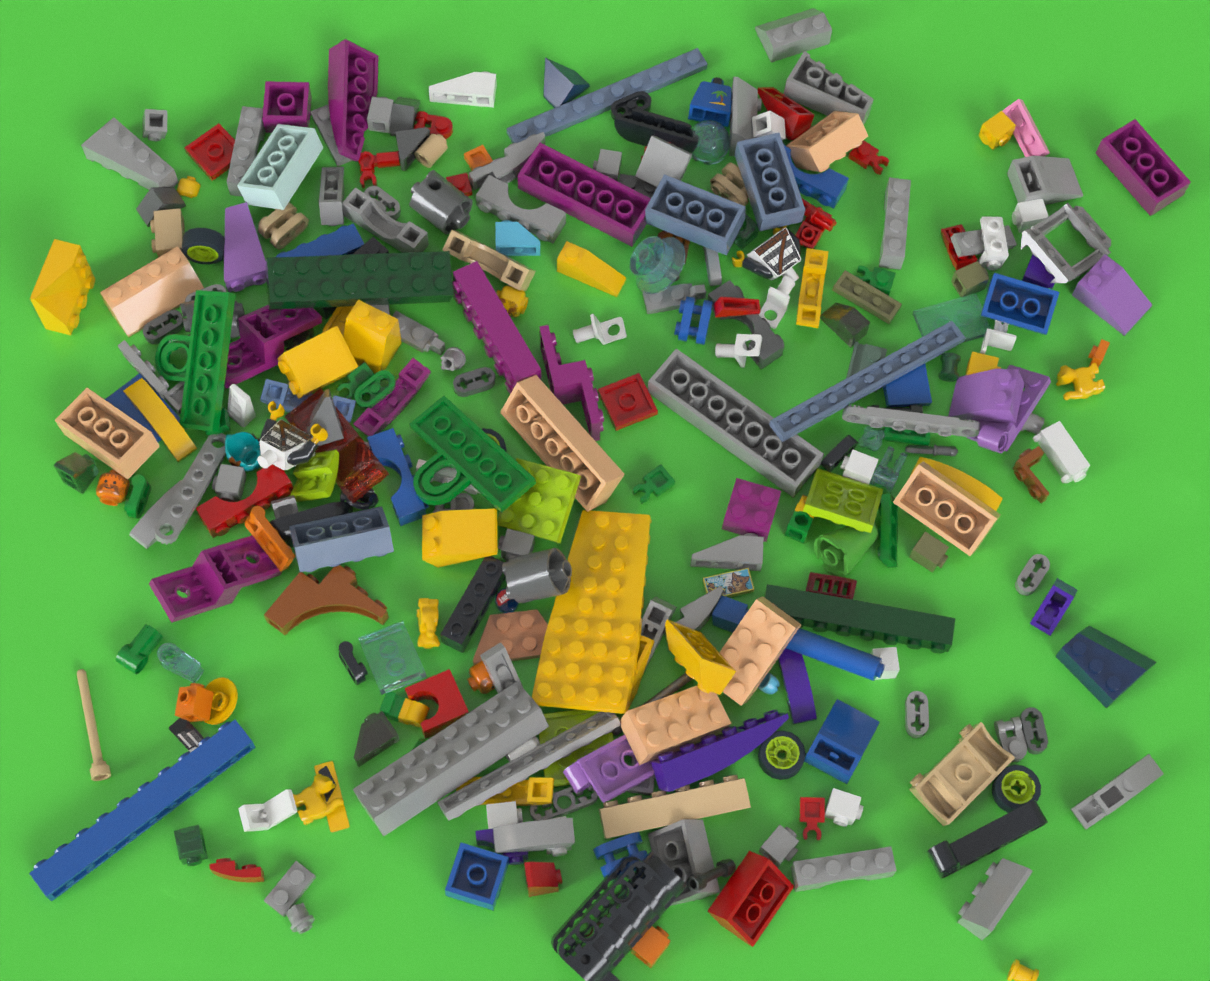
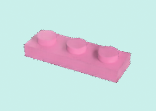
(1026, 130)

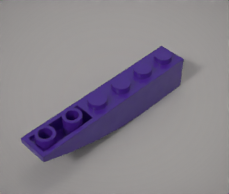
(714, 752)

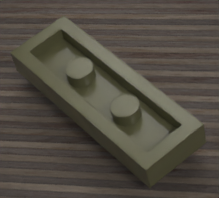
(867, 297)

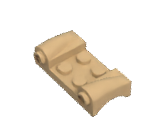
(961, 774)

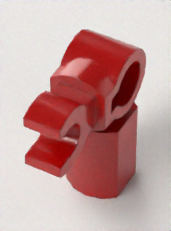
(369, 161)

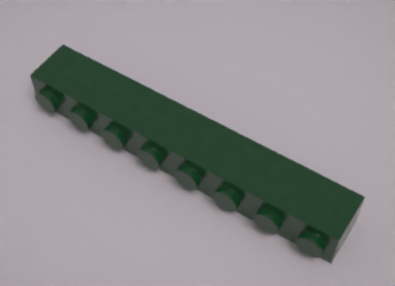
(864, 619)

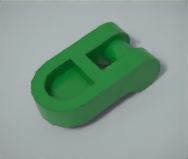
(136, 503)

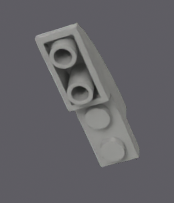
(507, 168)
(1117, 791)

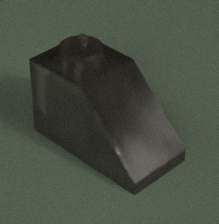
(846, 322)
(374, 737)

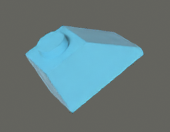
(515, 240)

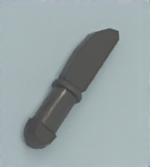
(935, 450)

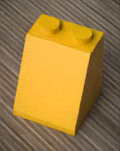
(372, 336)
(317, 362)

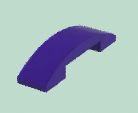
(797, 687)

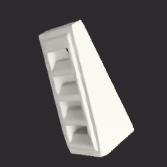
(240, 406)

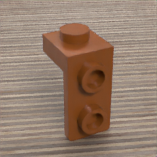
(1023, 473)

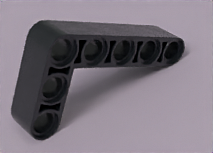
(953, 857)

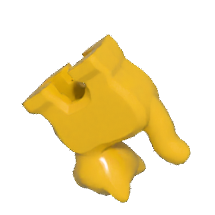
(1082, 380)
(427, 623)
(315, 805)

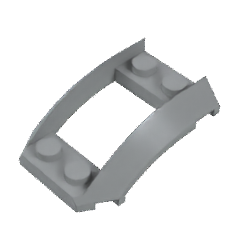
(1051, 258)

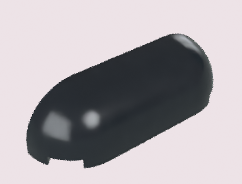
(641, 125)
(321, 512)

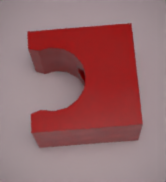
(445, 693)

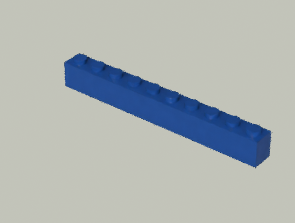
(141, 810)

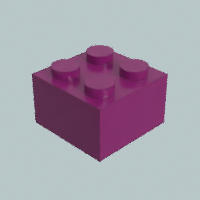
(286, 104)
(751, 509)

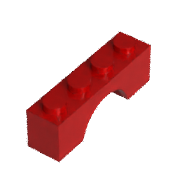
(222, 515)

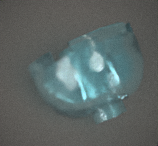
(712, 142)

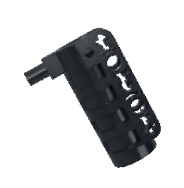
(620, 920)

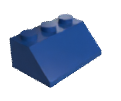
(1019, 303)

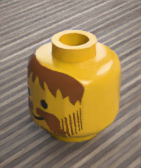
(513, 300)

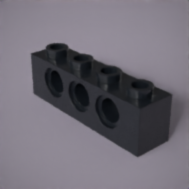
(473, 604)

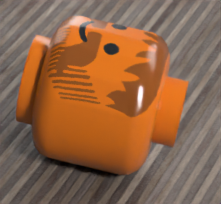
(112, 488)
(480, 678)

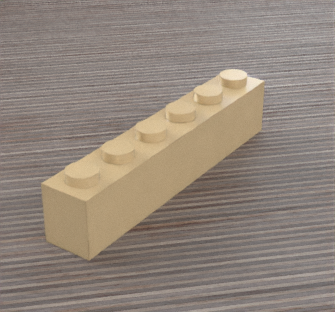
(667, 809)

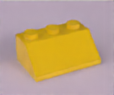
(698, 657)

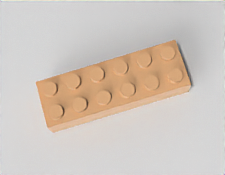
(561, 440)

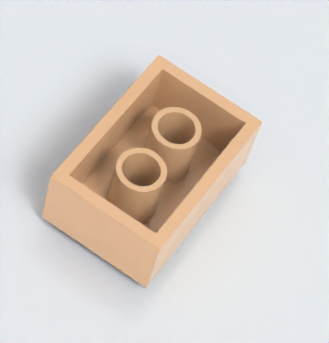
(827, 141)

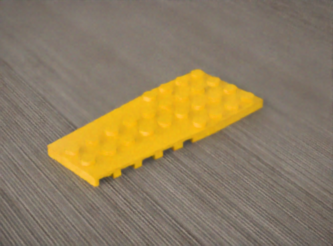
(597, 624)

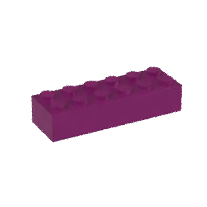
(584, 194)
(493, 326)

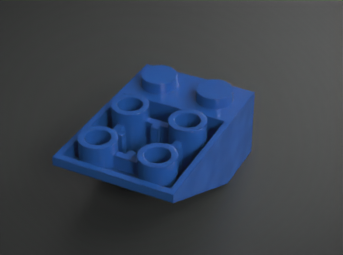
(841, 741)

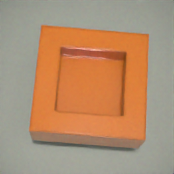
(477, 157)
(1098, 352)

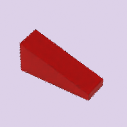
(736, 306)

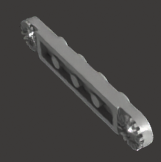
(903, 420)
(191, 489)

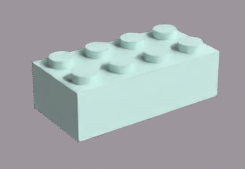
(280, 166)

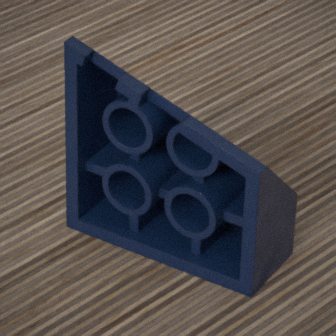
(1103, 664)

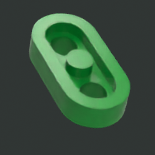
(374, 389)

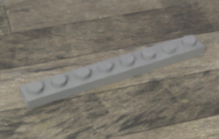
(528, 764)

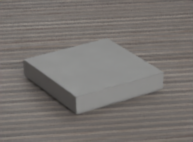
(662, 159)

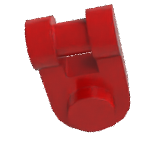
(439, 124)

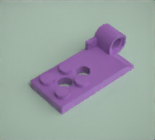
(1000, 436)
(608, 771)

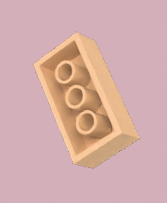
(107, 433)
(946, 508)
(756, 647)
(673, 722)

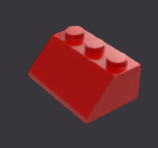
(751, 898)

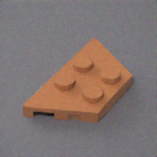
(519, 632)

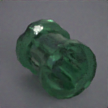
(949, 367)

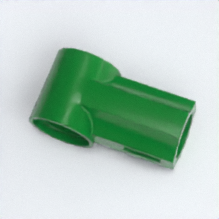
(135, 655)

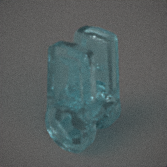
(886, 476)
(181, 664)

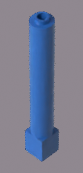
(730, 612)

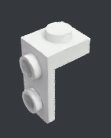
(994, 243)
(267, 815)

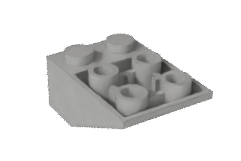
(1043, 179)

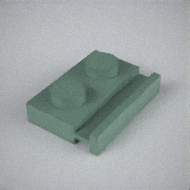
(864, 356)

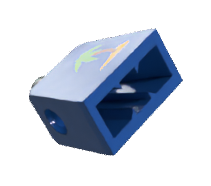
(711, 102)

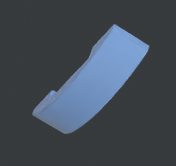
(282, 395)

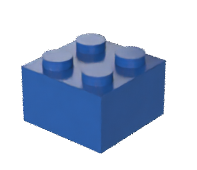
(477, 876)

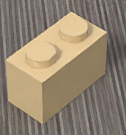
(168, 230)

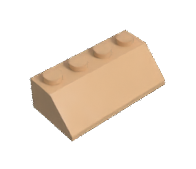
(151, 291)

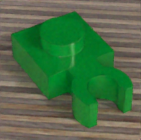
(879, 278)
(356, 379)
(655, 482)

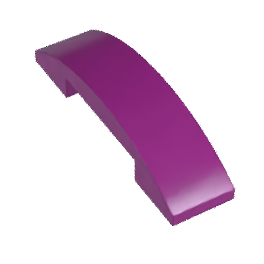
(384, 412)

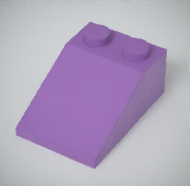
(1112, 295)
(988, 396)

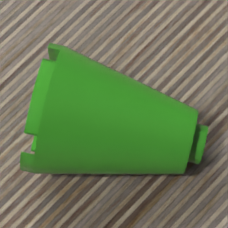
(843, 548)

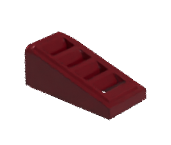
(832, 580)

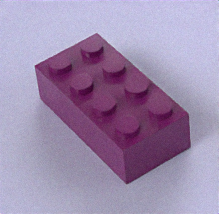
(1142, 167)

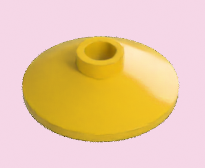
(223, 701)

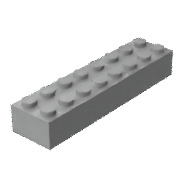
(733, 422)
(450, 758)

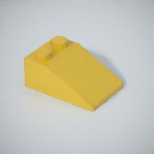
(458, 536)

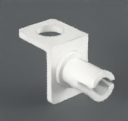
(778, 300)
(600, 331)
(998, 338)
(739, 349)

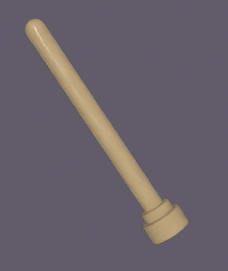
(99, 769)

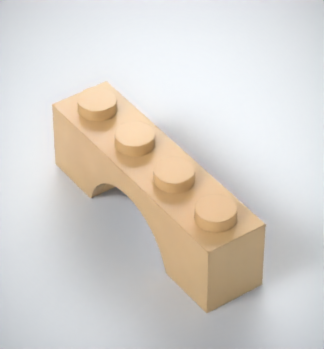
(490, 260)

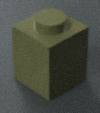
(970, 279)
(929, 552)

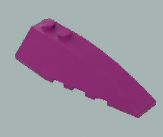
(350, 92)

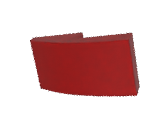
(810, 233)
(958, 262)
(229, 870)

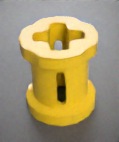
(1021, 973)

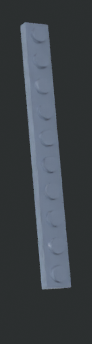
(602, 99)
(866, 381)

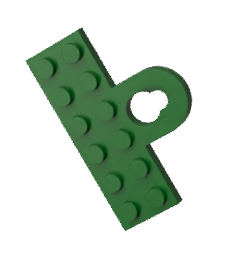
(206, 360)
(471, 453)

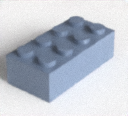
(769, 182)
(695, 214)
(341, 539)

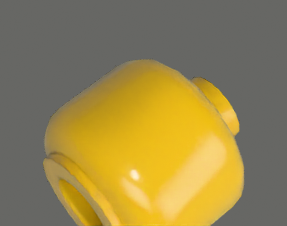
(188, 187)

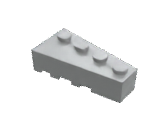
(823, 91)
(126, 154)

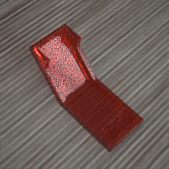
(358, 466)

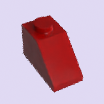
(542, 878)

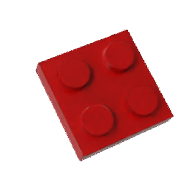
(212, 151)
(627, 401)

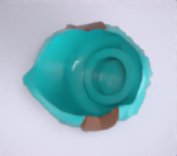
(243, 450)

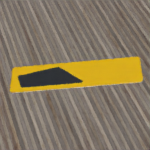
(337, 818)

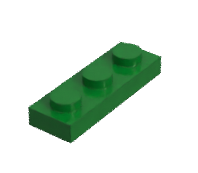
(888, 531)

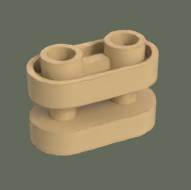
(730, 185)
(283, 226)

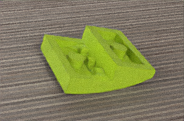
(316, 477)

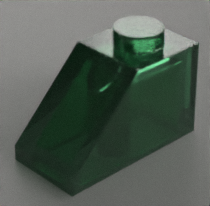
(77, 471)

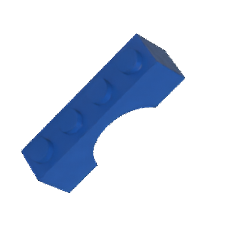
(824, 187)
(389, 452)

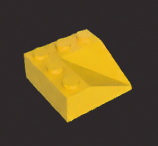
(62, 287)

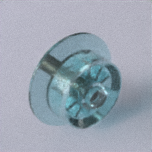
(657, 263)

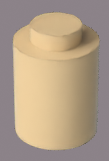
(431, 150)

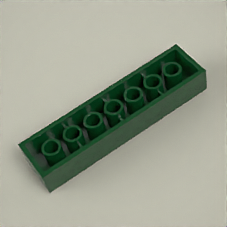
(362, 277)

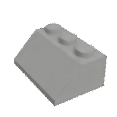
(794, 34)
(743, 107)
(686, 851)
(993, 897)

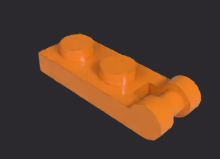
(269, 538)

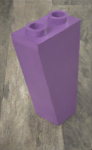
(242, 250)

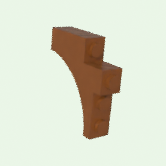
(335, 593)

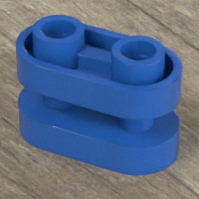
(688, 308)
(609, 849)

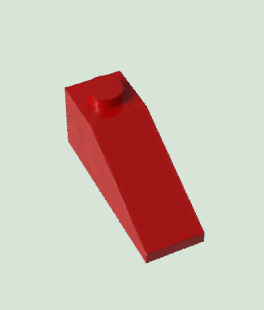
(796, 117)

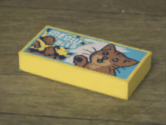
(733, 583)

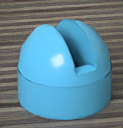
(769, 684)

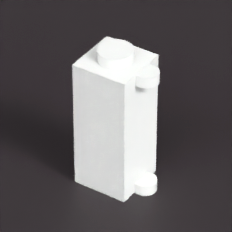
(1062, 453)

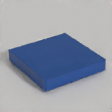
(909, 389)

